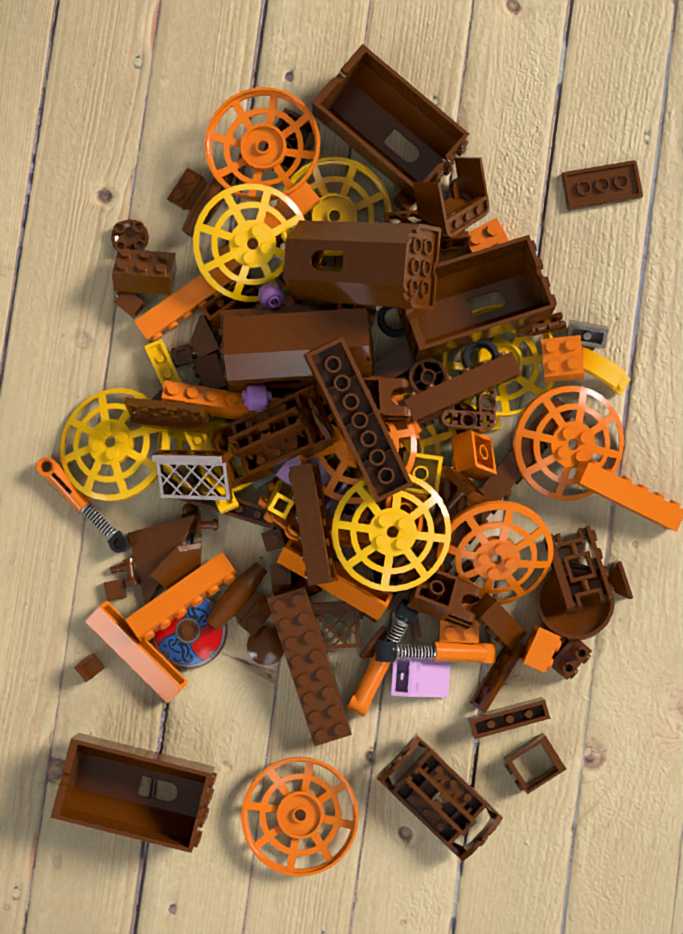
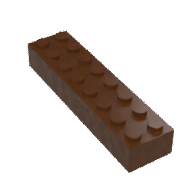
(358, 419)
(309, 664)

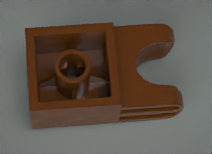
(381, 392)
(443, 598)

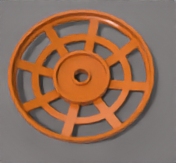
(261, 134)
(561, 436)
(346, 459)
(501, 546)
(295, 827)

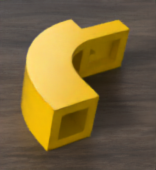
(605, 371)
(281, 499)

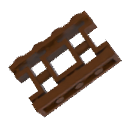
(594, 564)

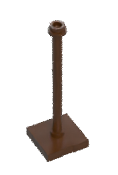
(465, 488)

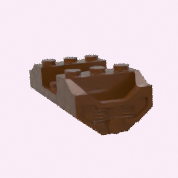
(293, 434)
(460, 800)

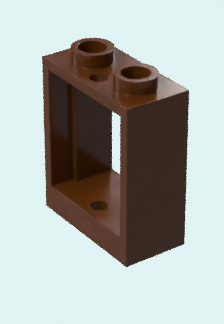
(558, 767)

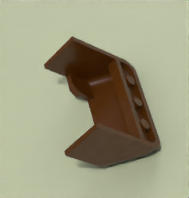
(468, 199)

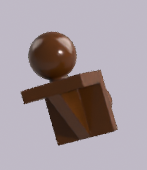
(197, 526)

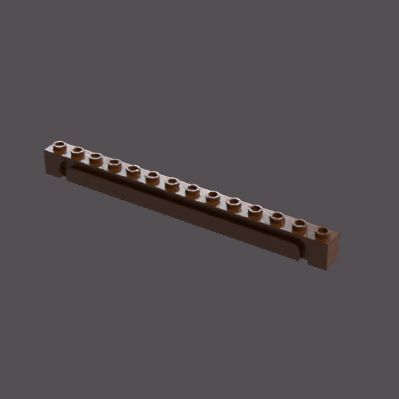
(497, 488)

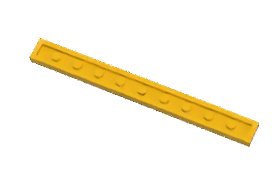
(197, 441)

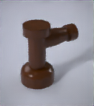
(129, 568)

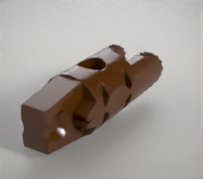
(542, 327)

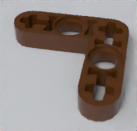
(480, 414)

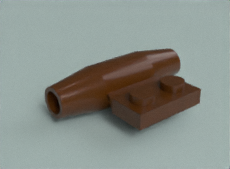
(193, 194)
(446, 491)
(243, 602)

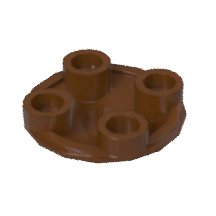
(130, 235)
(265, 646)

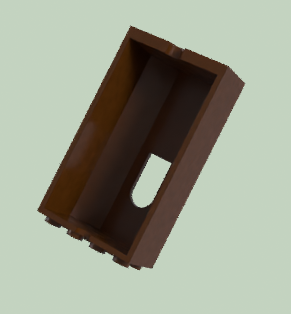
(372, 101)
(380, 263)
(502, 268)
(272, 346)
(103, 787)

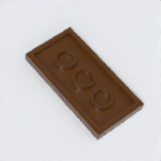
(602, 185)

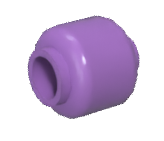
(271, 295)
(256, 397)

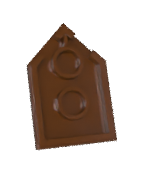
(178, 564)

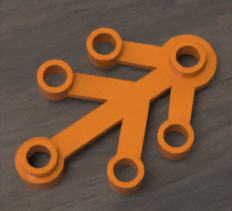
(290, 528)

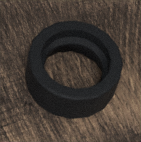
(385, 329)
(486, 344)

